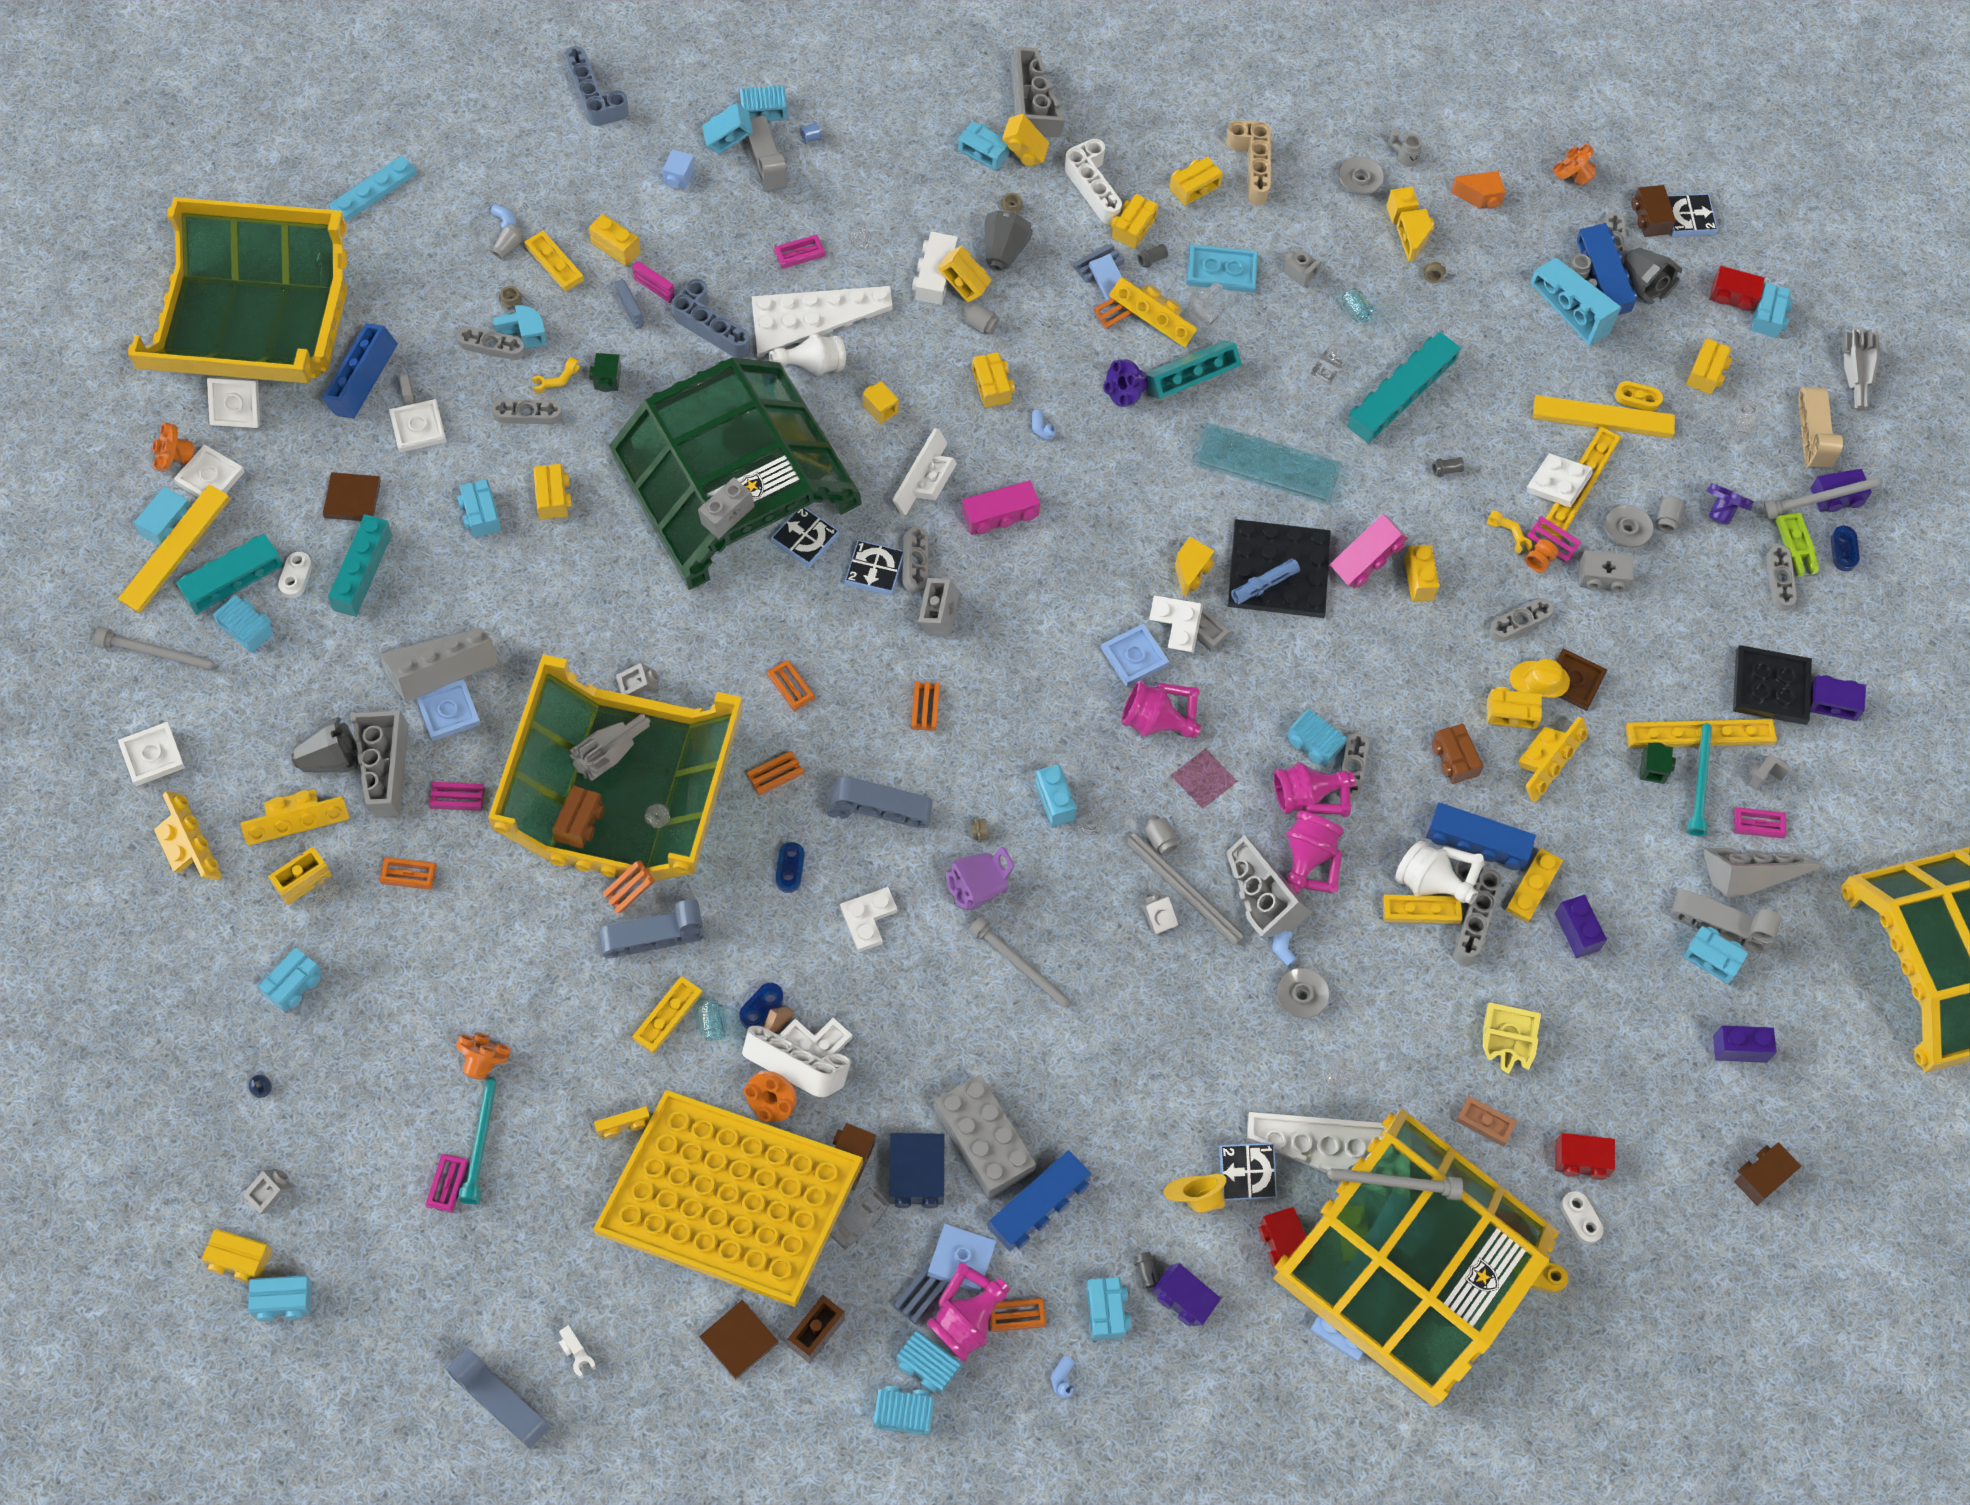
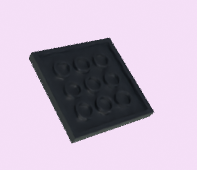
(1263, 546)

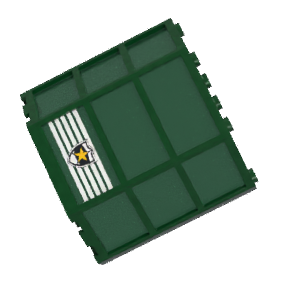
(718, 426)

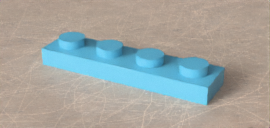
(374, 188)

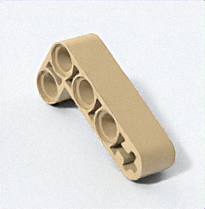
(1255, 139)
(1819, 442)

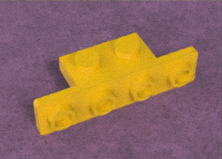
(1154, 309)
(1549, 755)
(294, 815)
(183, 839)

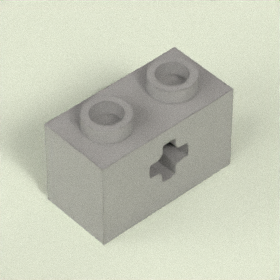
(726, 507)
(1606, 571)
(939, 607)

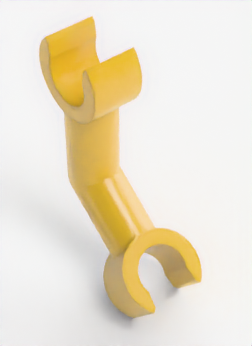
(571, 368)
(1496, 519)

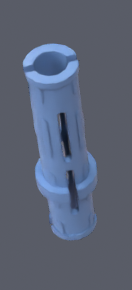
(1256, 586)

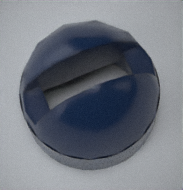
(265, 1082)

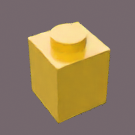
(1401, 201)
(880, 402)

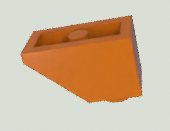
(1480, 189)

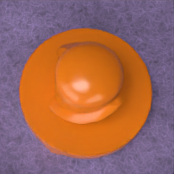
(1577, 165)
(171, 448)
(481, 1054)
(770, 1096)

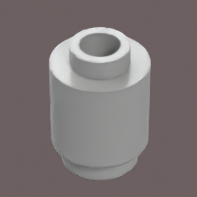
(981, 318)
(1670, 515)
(1161, 835)

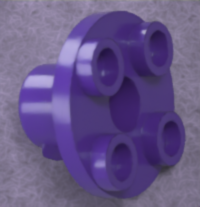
(1125, 382)
(1726, 504)

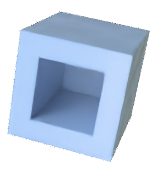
(678, 169)

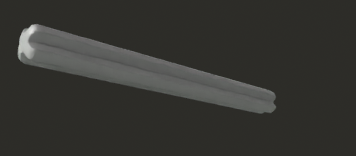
(1185, 889)

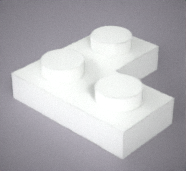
(1184, 618)
(861, 917)
(825, 1042)

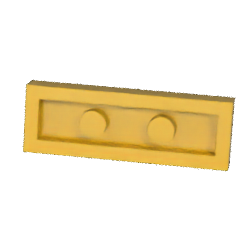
(554, 261)
(1534, 885)
(1421, 909)
(667, 1015)

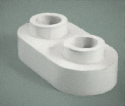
(295, 573)
(1580, 1217)

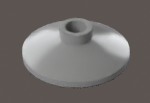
(1364, 169)
(1633, 519)
(1306, 982)

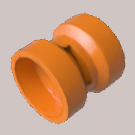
(1541, 555)

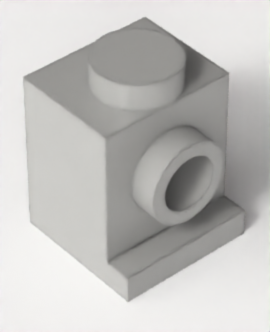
(1301, 267)

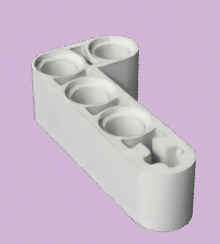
(1082, 169)
(796, 1064)

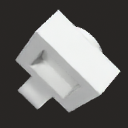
(571, 1345)

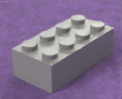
(984, 1136)

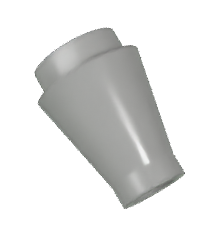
(508, 240)

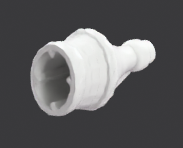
(815, 355)
(1431, 872)

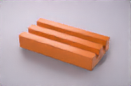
(1101, 317)
(926, 687)
(802, 701)
(789, 756)
(430, 876)
(615, 899)
(1017, 1315)

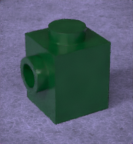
(606, 372)
(1657, 763)

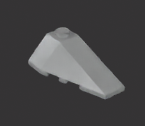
(1746, 874)
(1268, 897)

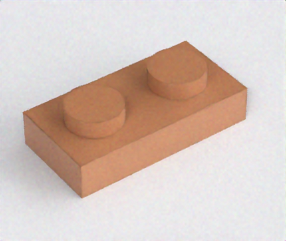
(1486, 1121)

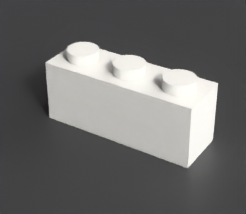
(930, 283)

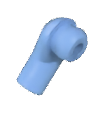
(505, 214)
(1041, 429)
(1280, 948)
(1060, 1378)

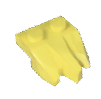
(1511, 1035)

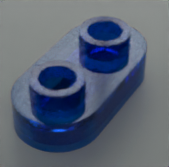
(1845, 550)
(790, 866)
(760, 1006)

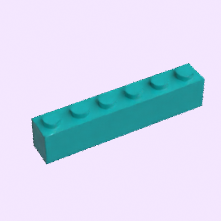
(1403, 387)

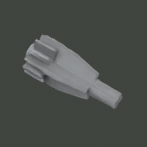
(1860, 363)
(606, 747)

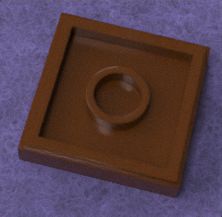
(351, 496)
(1584, 678)
(738, 1339)

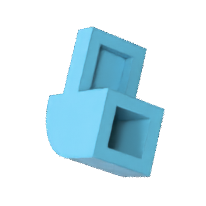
(524, 322)

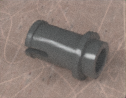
(1150, 256)
(1447, 466)
(1146, 1269)

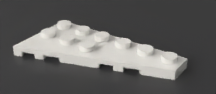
(796, 316)
(1314, 1140)

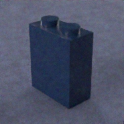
(916, 1169)

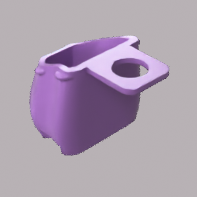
(978, 878)

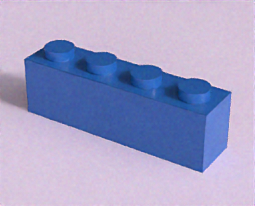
(1607, 265)
(359, 371)
(1481, 836)
(1039, 1201)

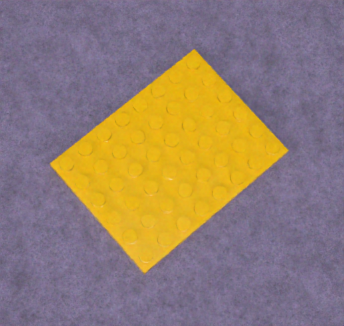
(729, 1197)

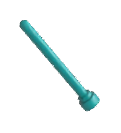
(1697, 825)
(470, 1191)

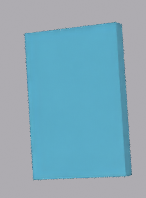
(1227, 266)

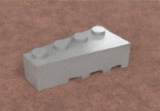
(1034, 92)
(437, 662)
(381, 756)

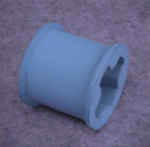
(810, 133)

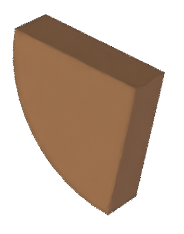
(778, 1019)

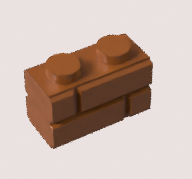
(1457, 754)
(577, 817)

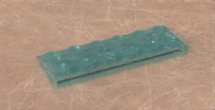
(1267, 463)

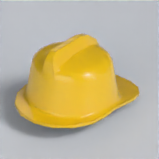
(1540, 676)
(1199, 1192)

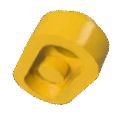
(1638, 395)
(1544, 1281)

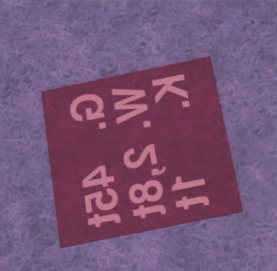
(1204, 778)

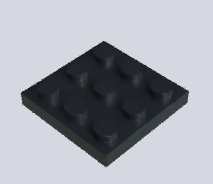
(1772, 685)

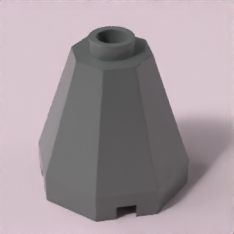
(1005, 238)
(1651, 273)
(327, 749)

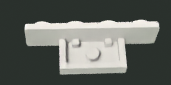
(926, 475)

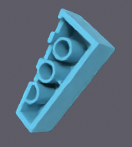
(1576, 300)

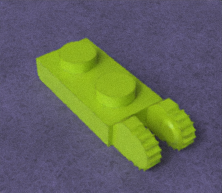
(1798, 541)

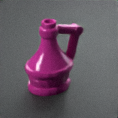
(1151, 710)
(1305, 787)
(1312, 843)
(964, 1322)

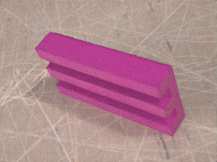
(800, 254)
(653, 281)
(1536, 527)
(456, 805)
(1758, 831)
(430, 1203)

